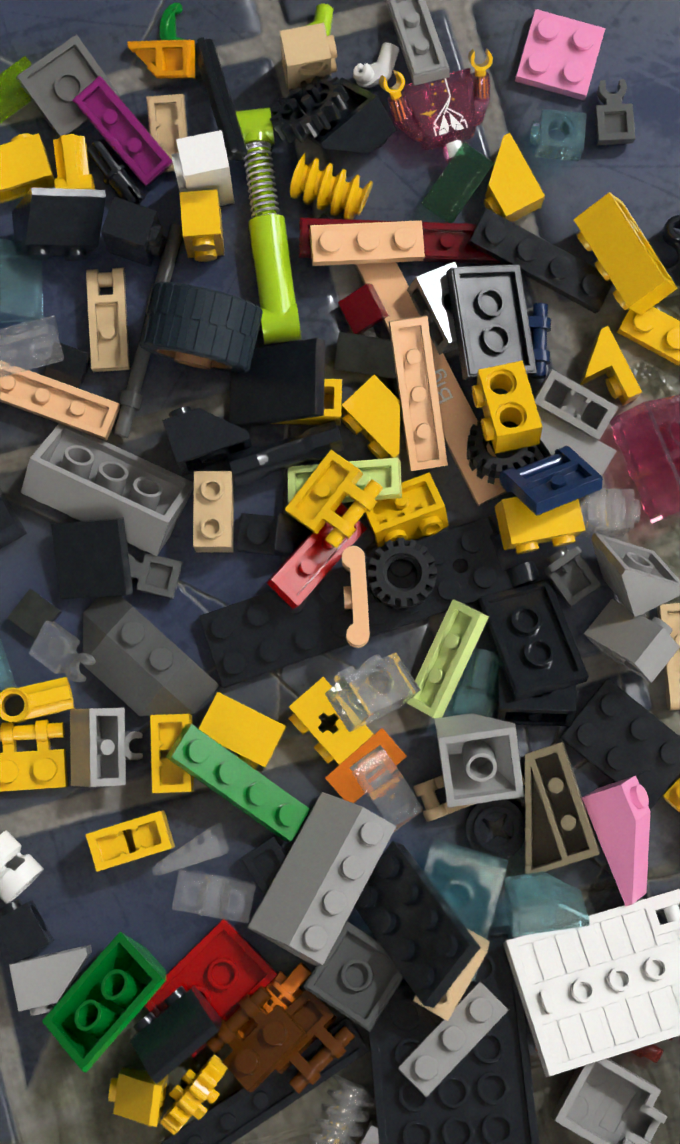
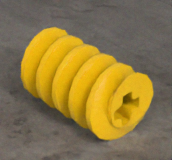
(329, 188)

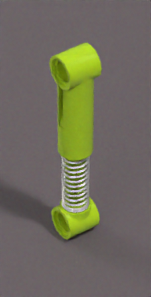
(268, 232)

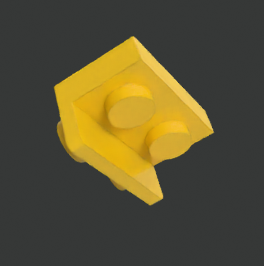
(412, 516)

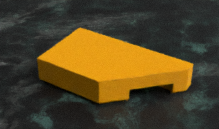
(167, 57)

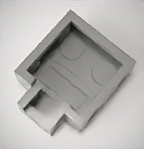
(609, 1105)

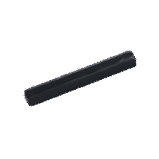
(220, 98)

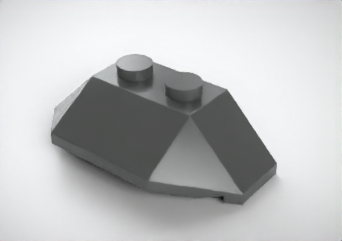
(141, 661)

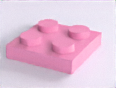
(560, 54)

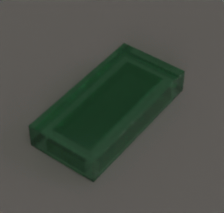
(457, 182)

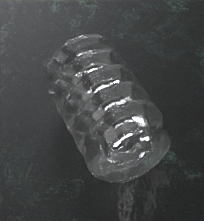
(344, 1113)

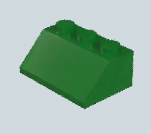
(105, 1000)

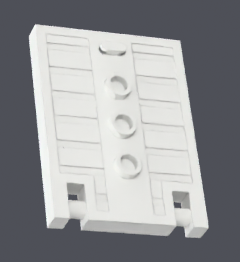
(601, 983)

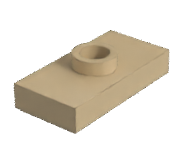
(167, 121)

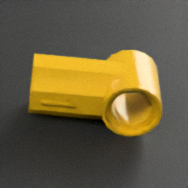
(72, 163)
(39, 700)

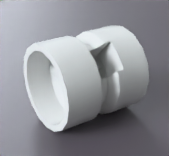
(21, 868)

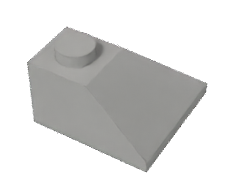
(478, 759)

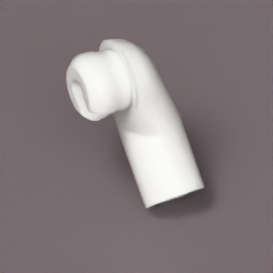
(368, 75)

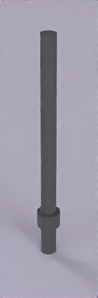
(131, 399)

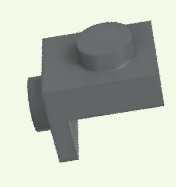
(571, 575)

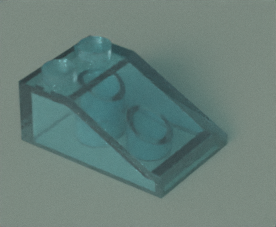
(467, 882)

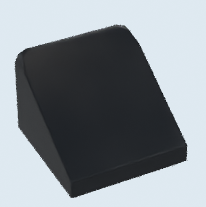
(72, 368)

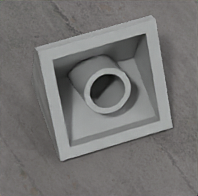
(635, 574)

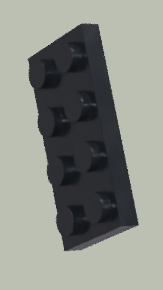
(415, 925)

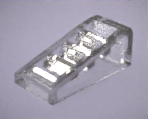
(205, 846)

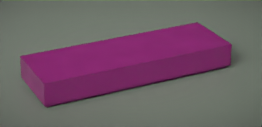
(123, 131)

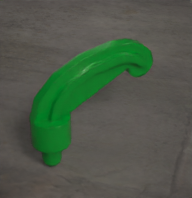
(168, 22)

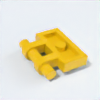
(325, 491)
(32, 768)

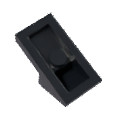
(270, 534)

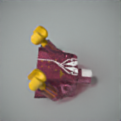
(442, 110)

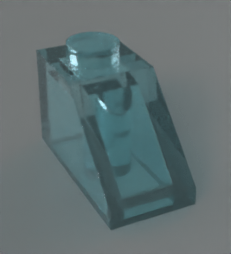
(542, 904)

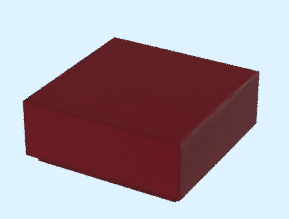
(363, 309)

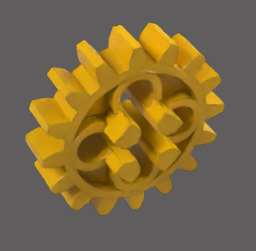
(198, 1089)

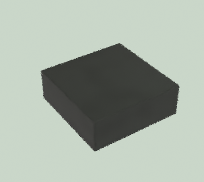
(32, 613)

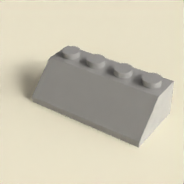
(105, 482)
(321, 878)

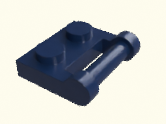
(552, 481)

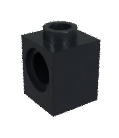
(23, 929)

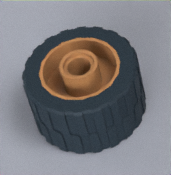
(200, 327)

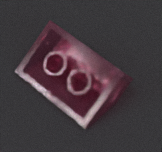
(652, 452)

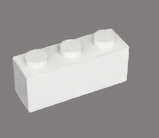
(203, 165)

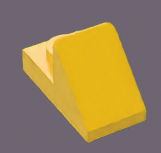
(609, 360)

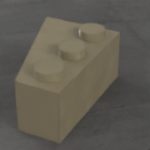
(555, 814)

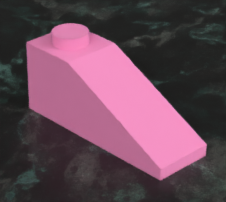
(623, 827)

